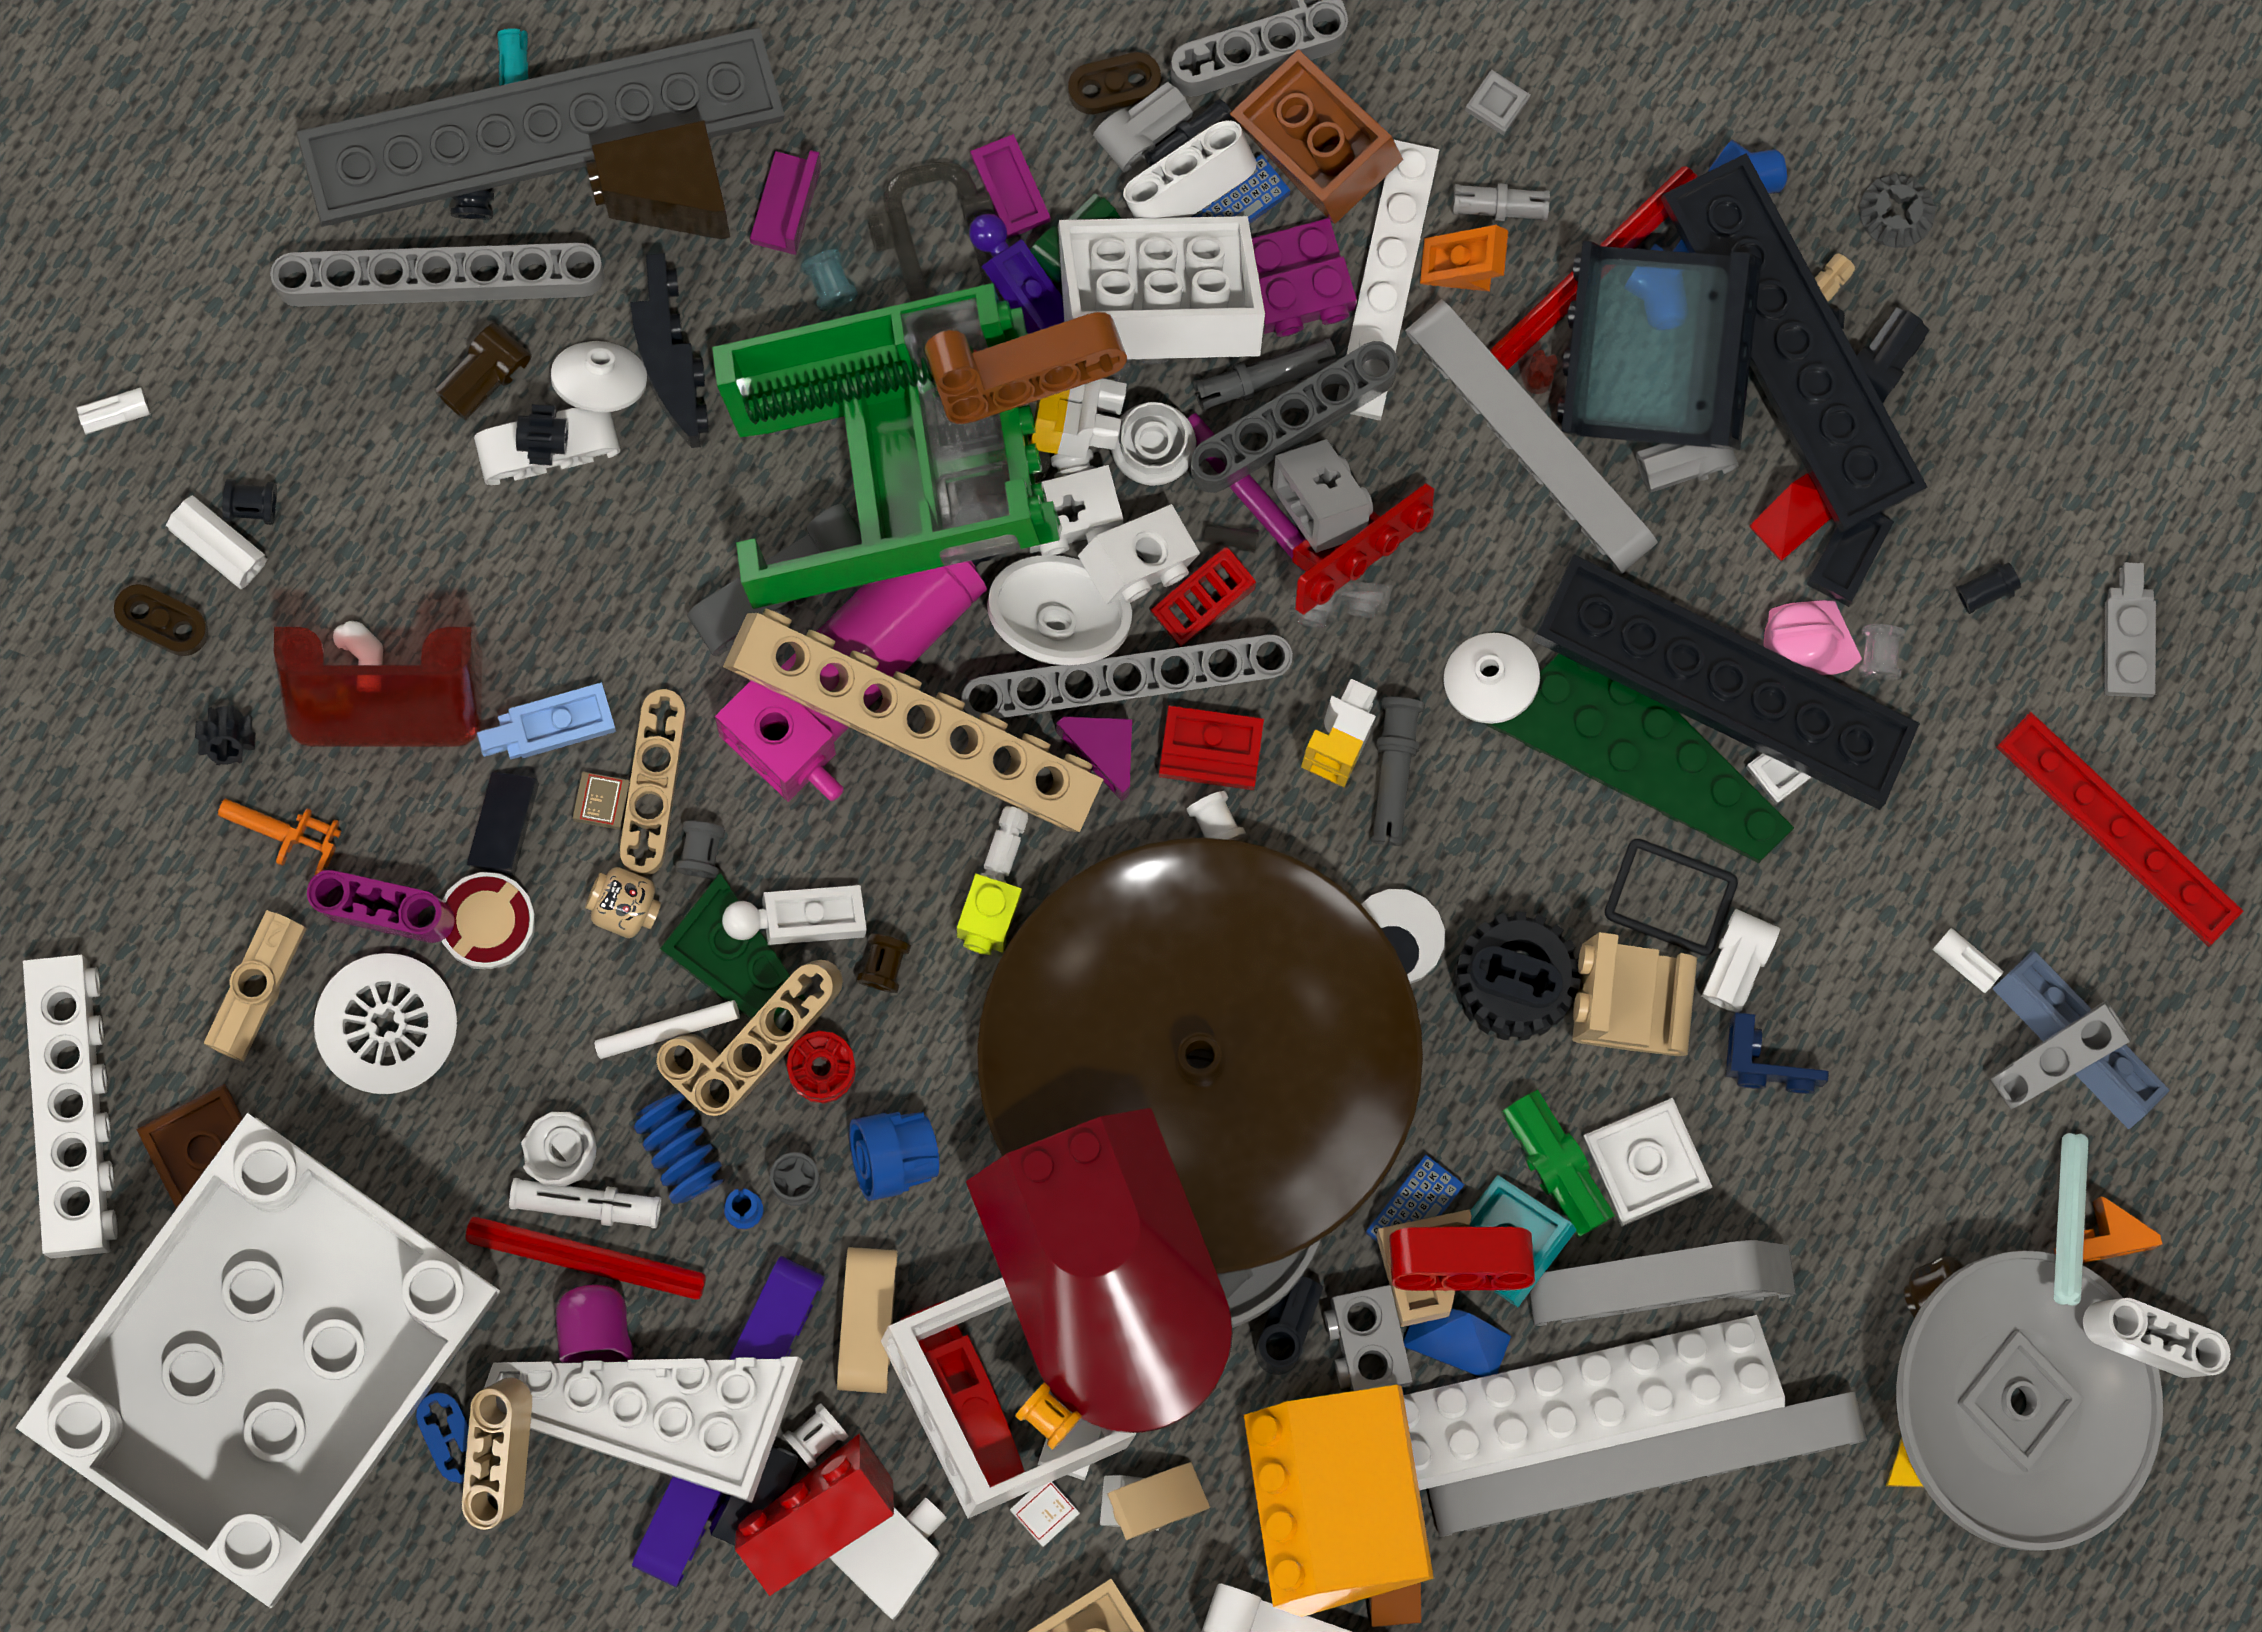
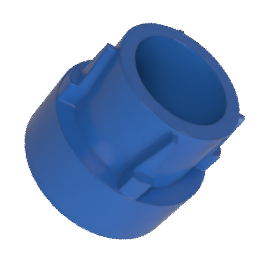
(892, 1153)

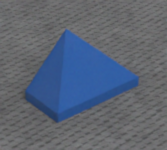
(1460, 1342)

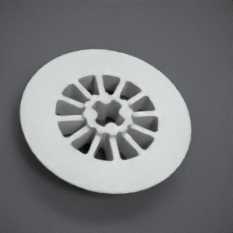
(369, 974)

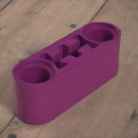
(406, 899)

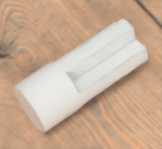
(113, 410)
(1968, 960)

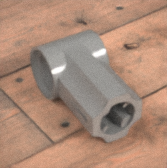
(1135, 132)
(1674, 464)

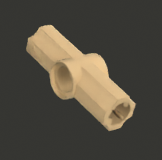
(243, 1015)

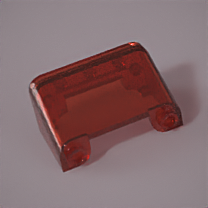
(381, 703)

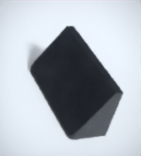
(503, 823)

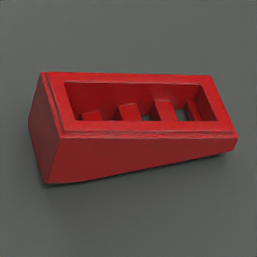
(1223, 559)

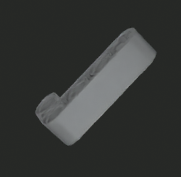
(1254, 41)

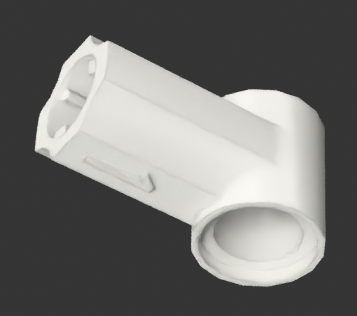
(1741, 955)

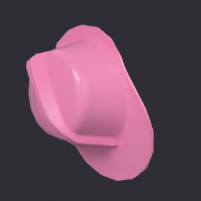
(1812, 636)

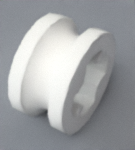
(1069, 465)

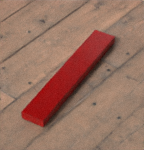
(2120, 829)

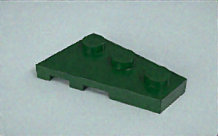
(727, 966)

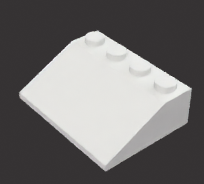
(1166, 283)

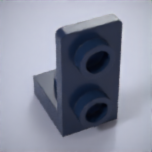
(1746, 1043)

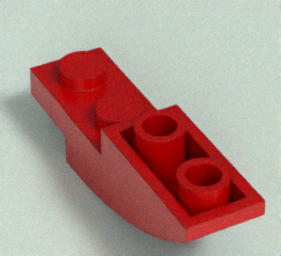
(972, 1402)

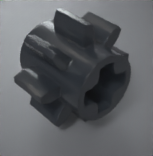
(542, 434)
(225, 735)

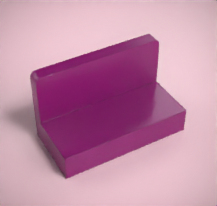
(786, 202)

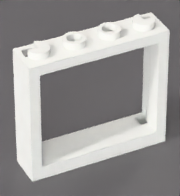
(940, 1423)

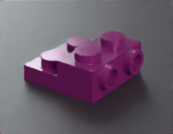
(1302, 278)

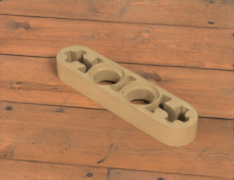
(649, 782)

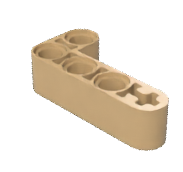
(760, 1032)

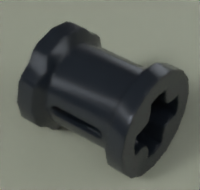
(249, 501)

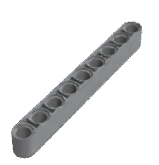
(1648, 1464)

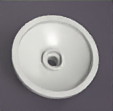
(1055, 612)

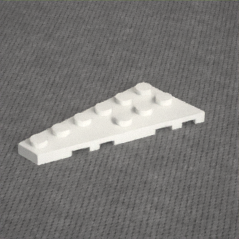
(669, 1415)

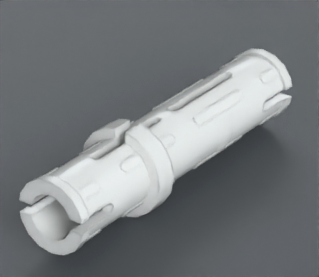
(586, 1203)

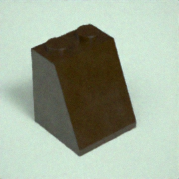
(661, 181)

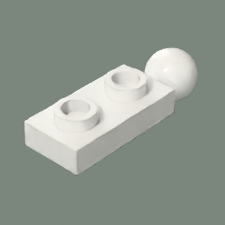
(800, 916)

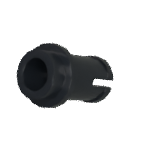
(1989, 587)

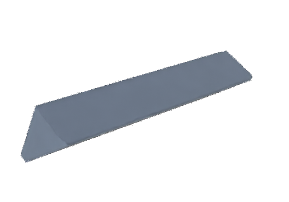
(2046, 1013)

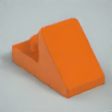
(1465, 258)
(2119, 1234)

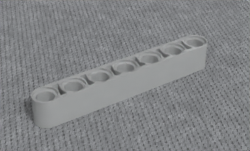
(418, 263)
(1532, 435)
(1150, 677)

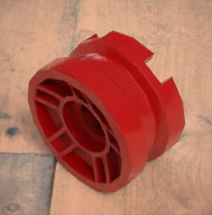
(830, 1049)

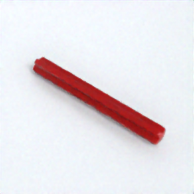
(585, 1258)

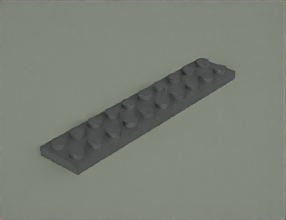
(534, 126)

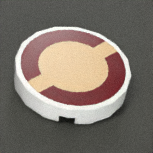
(490, 922)

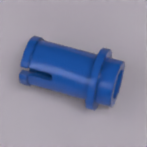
(751, 1217)

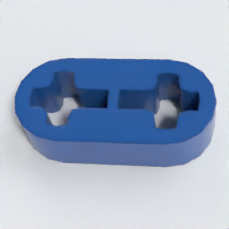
(434, 1437)

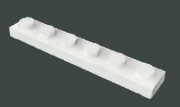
(1391, 260)

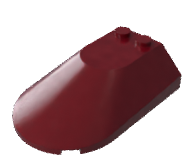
(1108, 1272)

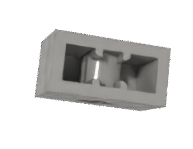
(1321, 495)

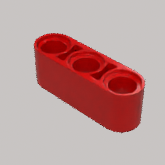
(1461, 1258)

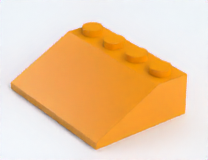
(1337, 1498)

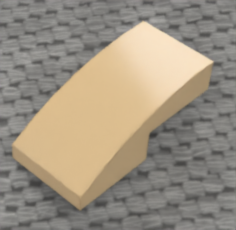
(1158, 1500)

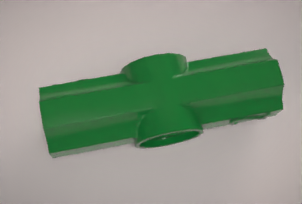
(1558, 1163)

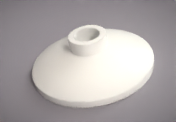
(598, 376)
(1494, 697)

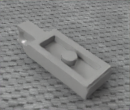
(2130, 635)

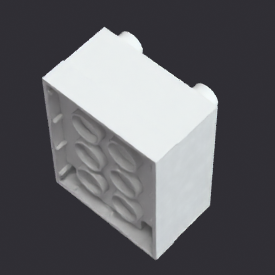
(258, 1360)

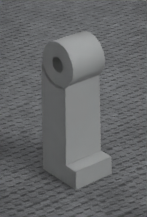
(2062, 1055)

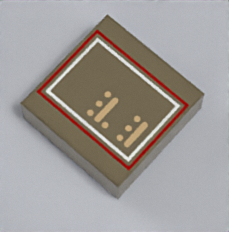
(601, 800)

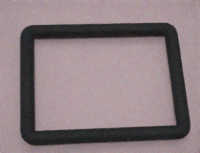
(1657, 933)

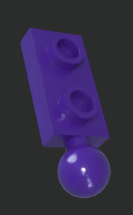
(1017, 274)

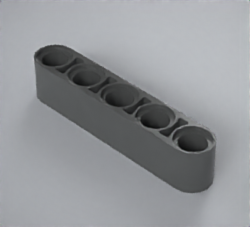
(1304, 396)

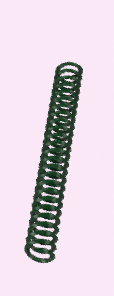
(842, 393)

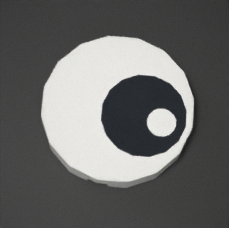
(1411, 928)

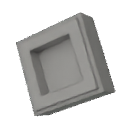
(1497, 102)

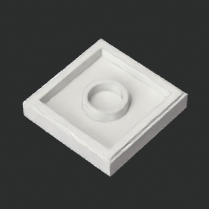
(1647, 1162)

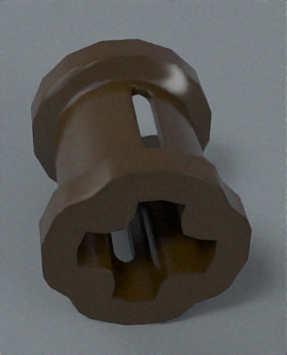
(883, 963)

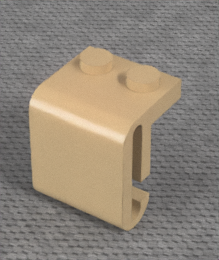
(1633, 997)

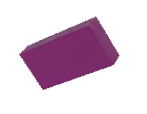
(1010, 186)

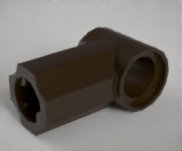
(489, 364)

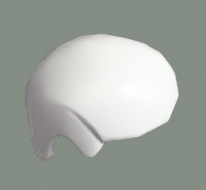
(572, 1139)

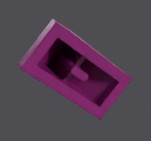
(1104, 745)

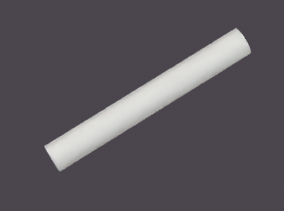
(667, 1029)

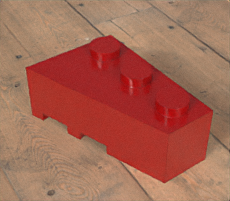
(816, 1516)

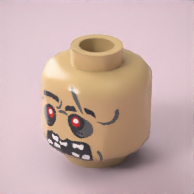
(622, 902)

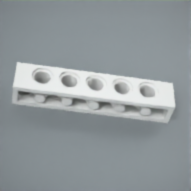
(45, 985)

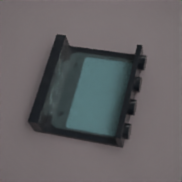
(1660, 346)

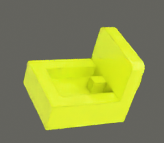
(988, 914)

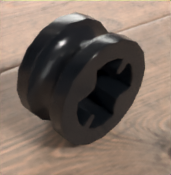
(473, 205)

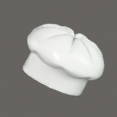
(1154, 444)

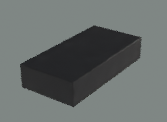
(1849, 559)

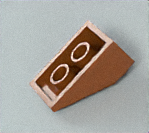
(1317, 136)

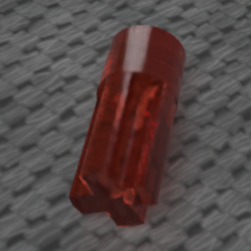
(1540, 372)

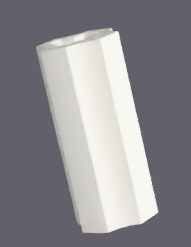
(216, 542)

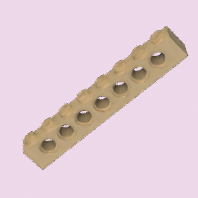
(755, 659)

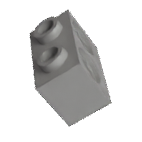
(1381, 1340)

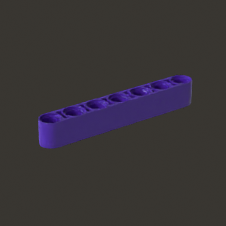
(685, 1505)

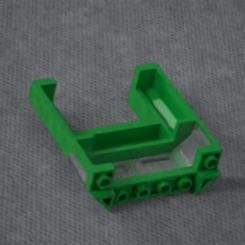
(921, 483)

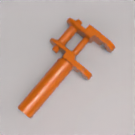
(283, 831)

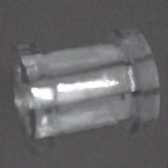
(1881, 652)

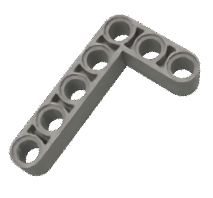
(1664, 1280)

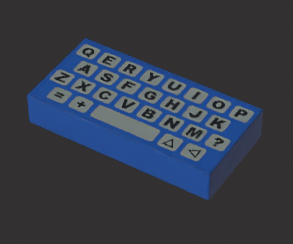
(1252, 196)
(1421, 1196)

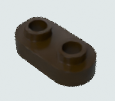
(1112, 79)
(162, 620)

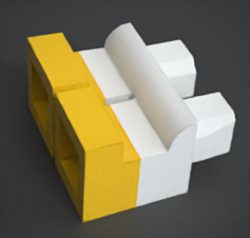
(1069, 421)
(1348, 728)

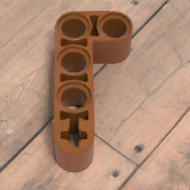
(1022, 368)

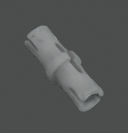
(1501, 202)

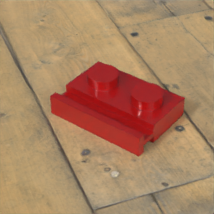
(1211, 748)

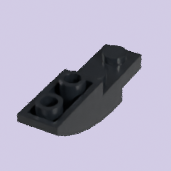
(669, 367)

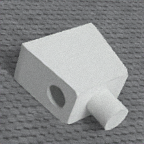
(893, 1557)

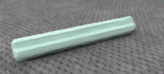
(2071, 1219)

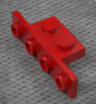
(1338, 565)

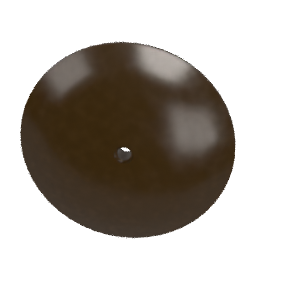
(1227, 957)

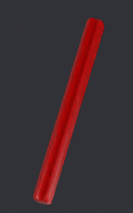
(1557, 302)

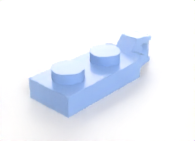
(550, 723)

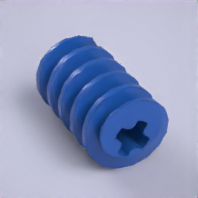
(677, 1148)

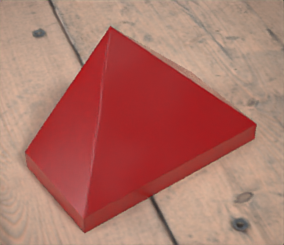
(1791, 518)

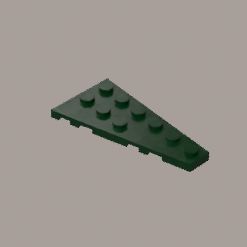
(1645, 755)

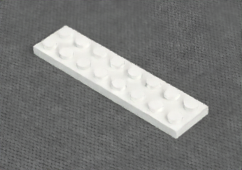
(1591, 1401)

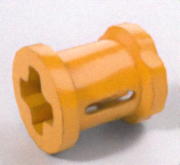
(1048, 1416)

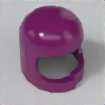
(593, 1320)

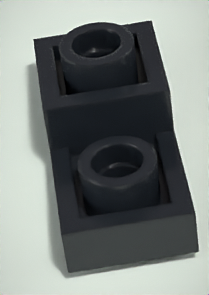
(772, 1485)

